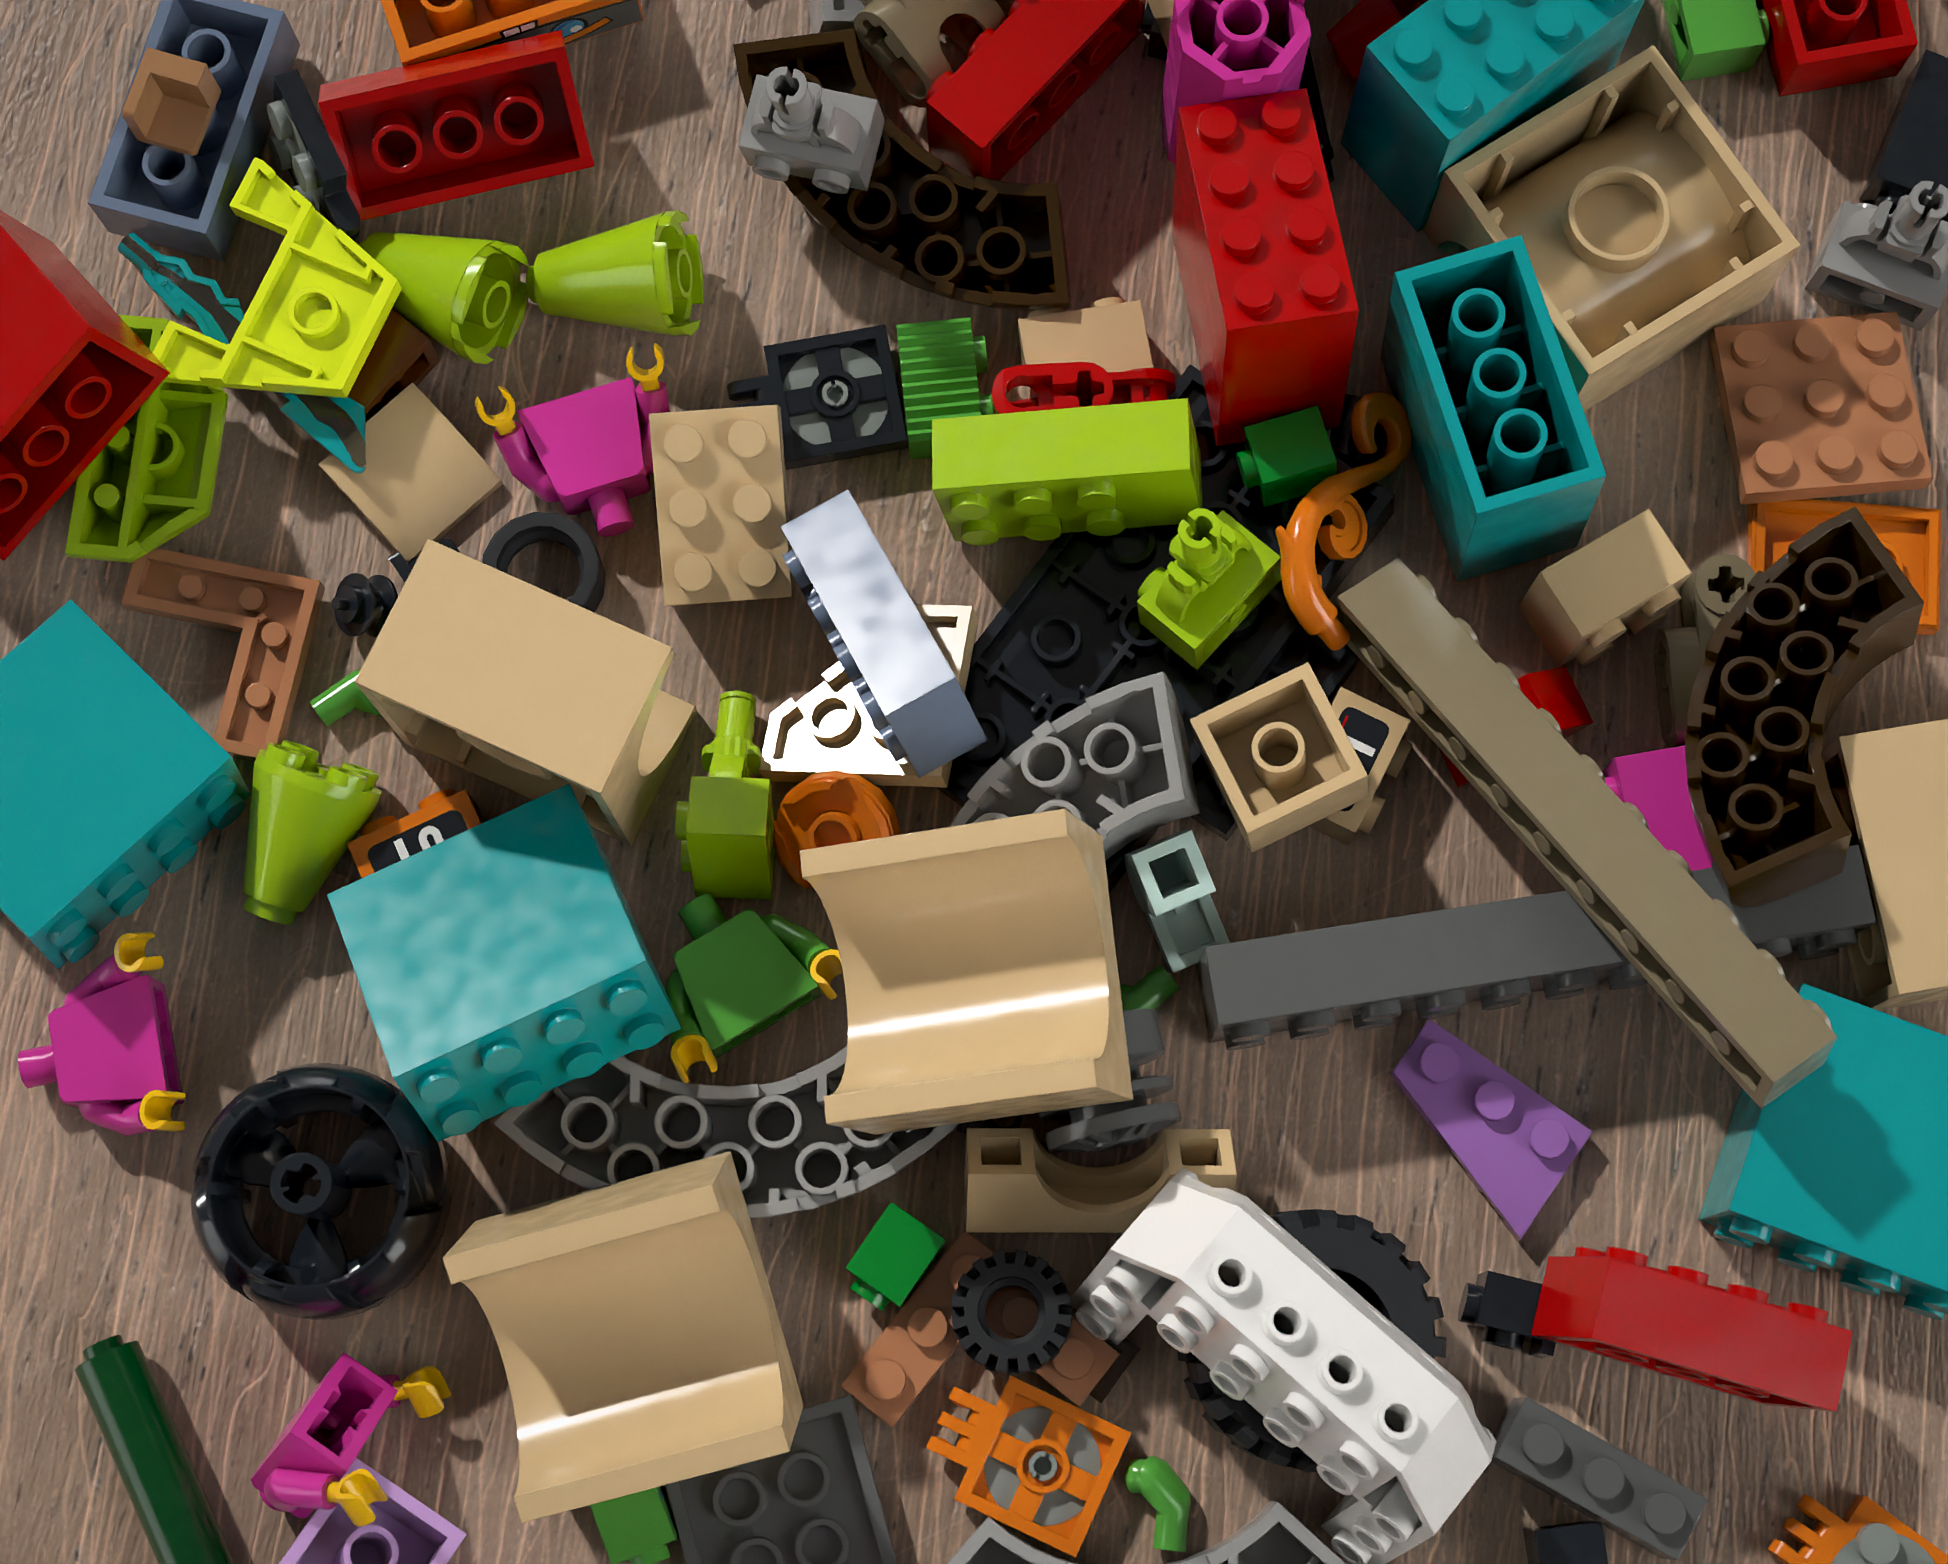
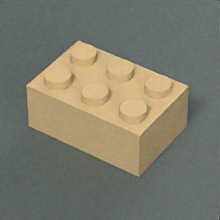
(721, 504)

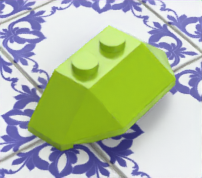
(153, 472)

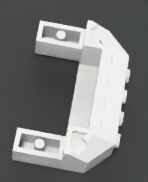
(1393, 1482)

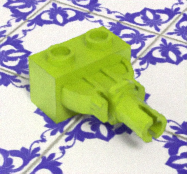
(1210, 585)
(729, 815)

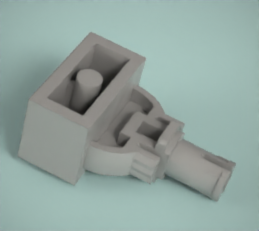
(810, 132)
(1887, 258)

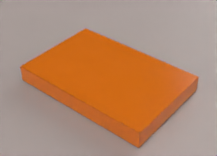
(1907, 534)

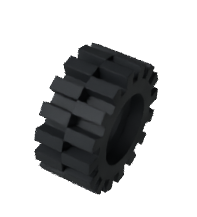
(1004, 1271)

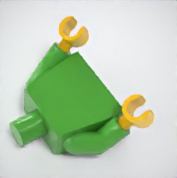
(740, 979)

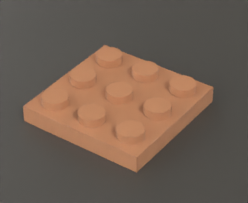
(1819, 408)

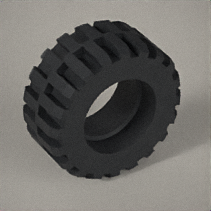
(1372, 1267)

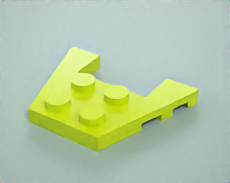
(310, 314)

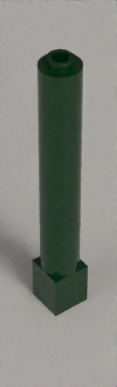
(150, 1455)

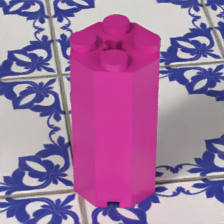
(1230, 53)

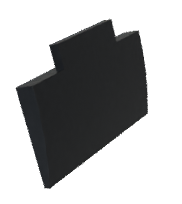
(1080, 632)

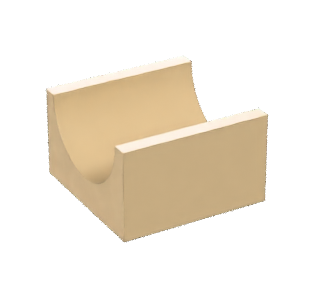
(1628, 220)
(526, 689)
(974, 973)
(633, 1335)

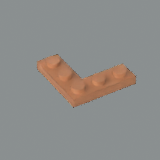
(276, 629)
(924, 1339)

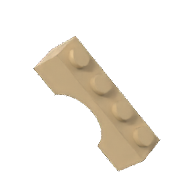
(1025, 1189)

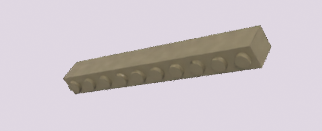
(1586, 834)

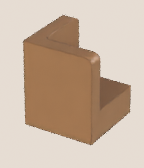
(171, 102)

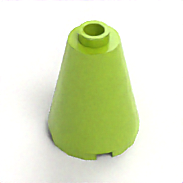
(625, 277)
(456, 288)

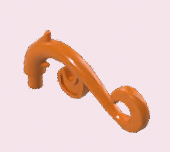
(1349, 529)

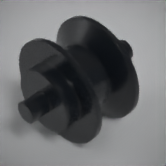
(363, 603)

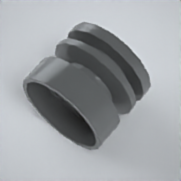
(1124, 1122)

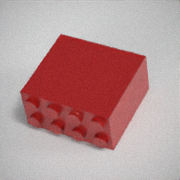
(1262, 261)
(65, 377)

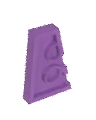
(1491, 1122)

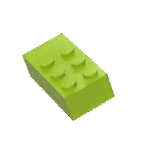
(1066, 470)

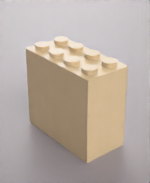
(1896, 806)

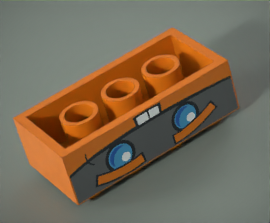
(449, 27)

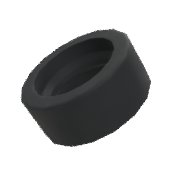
(551, 527)

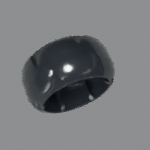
(250, 1150)

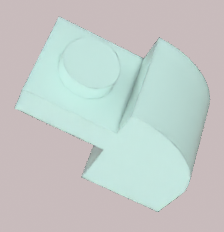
(1176, 897)

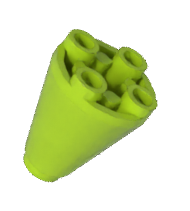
(300, 826)

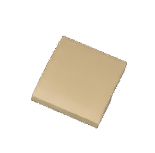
(416, 474)

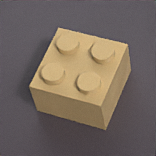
(1604, 590)
(1280, 757)

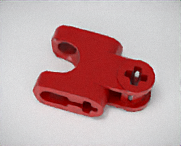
(1078, 386)

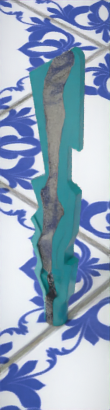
(331, 421)

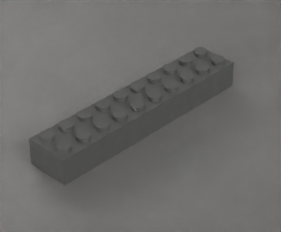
(1477, 954)

